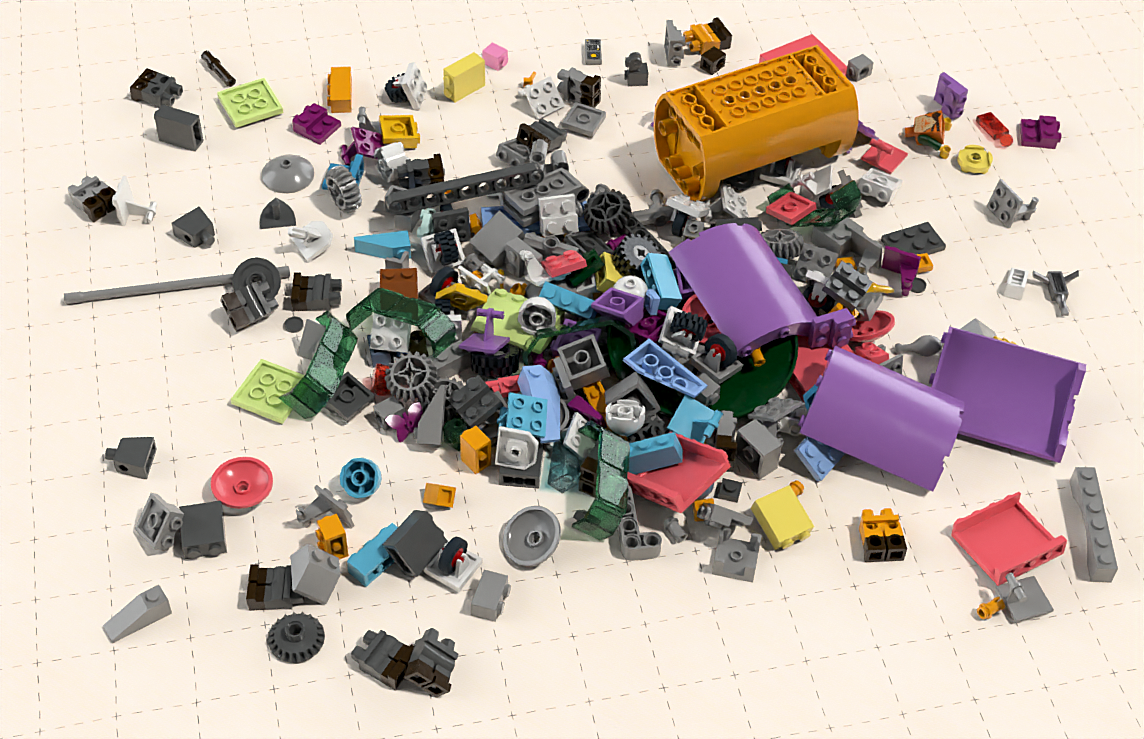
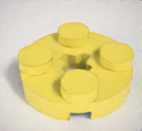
(980, 165)

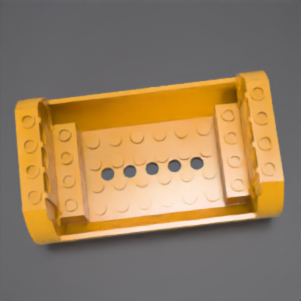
(711, 140)

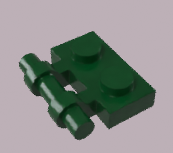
(594, 264)

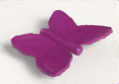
(407, 423)

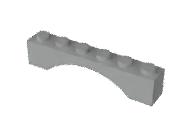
(1100, 550)

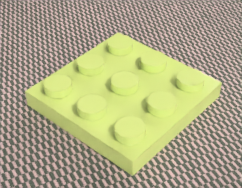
(250, 102)
(263, 388)

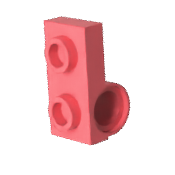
(872, 352)

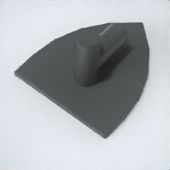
(277, 215)

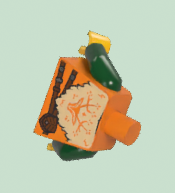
(930, 131)

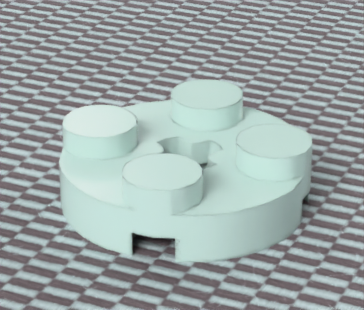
(427, 224)

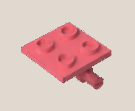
(884, 156)

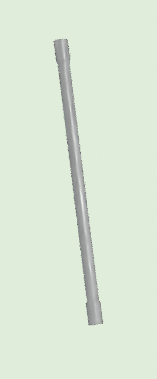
(78, 297)

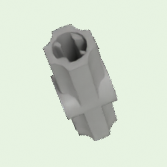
(538, 154)
(656, 214)
(547, 246)

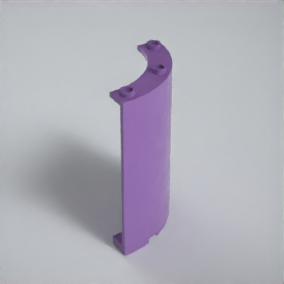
(743, 286)
(1009, 392)
(883, 418)

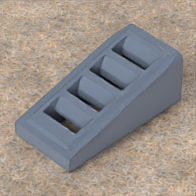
(379, 356)

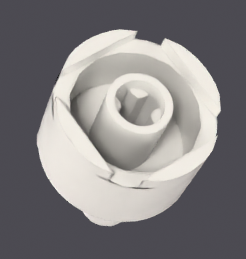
(388, 159)

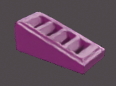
(579, 405)

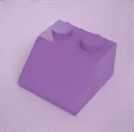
(620, 306)

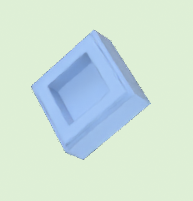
(651, 302)

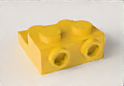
(399, 129)

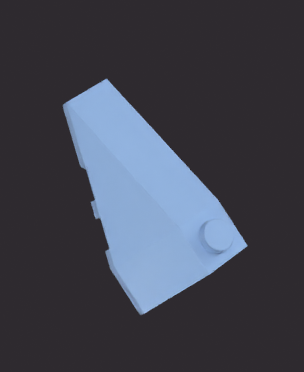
(660, 366)
(540, 383)

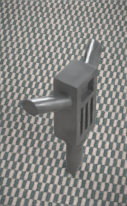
(1057, 287)

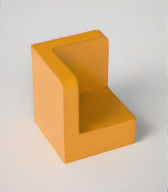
(439, 495)

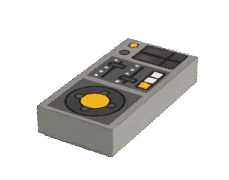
(593, 52)

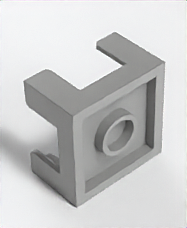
(736, 557)

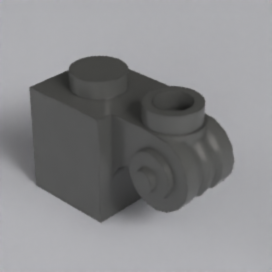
(636, 71)

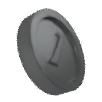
(919, 285)
(294, 324)

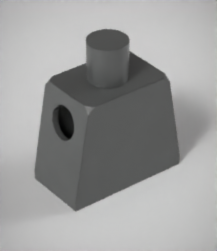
(194, 228)
(133, 456)

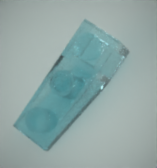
(564, 468)

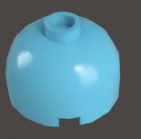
(360, 477)

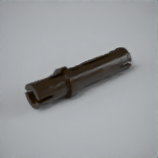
(215, 65)

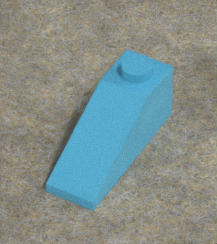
(384, 244)

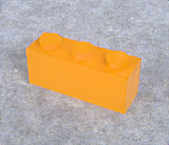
(340, 90)

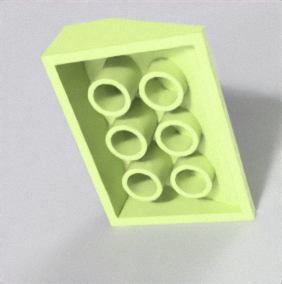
(509, 327)

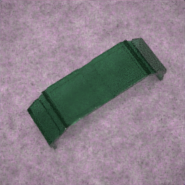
(844, 200)
(425, 315)
(579, 326)
(325, 368)
(611, 484)

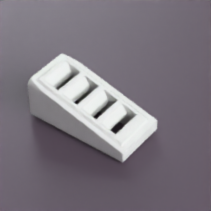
(1016, 285)

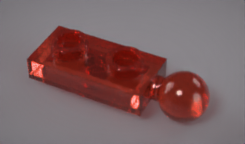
(995, 128)

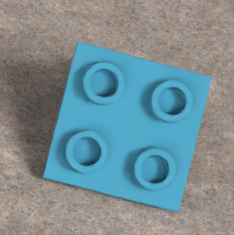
(524, 414)
(694, 420)

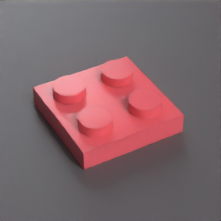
(791, 208)
(563, 264)

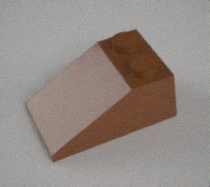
(400, 281)

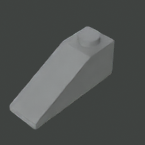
(432, 422)
(138, 613)

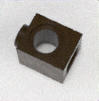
(712, 60)

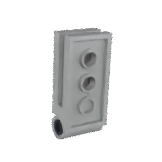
(523, 201)

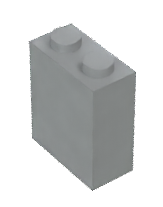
(493, 237)

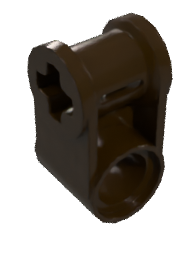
(421, 347)

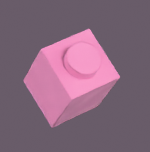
(495, 56)

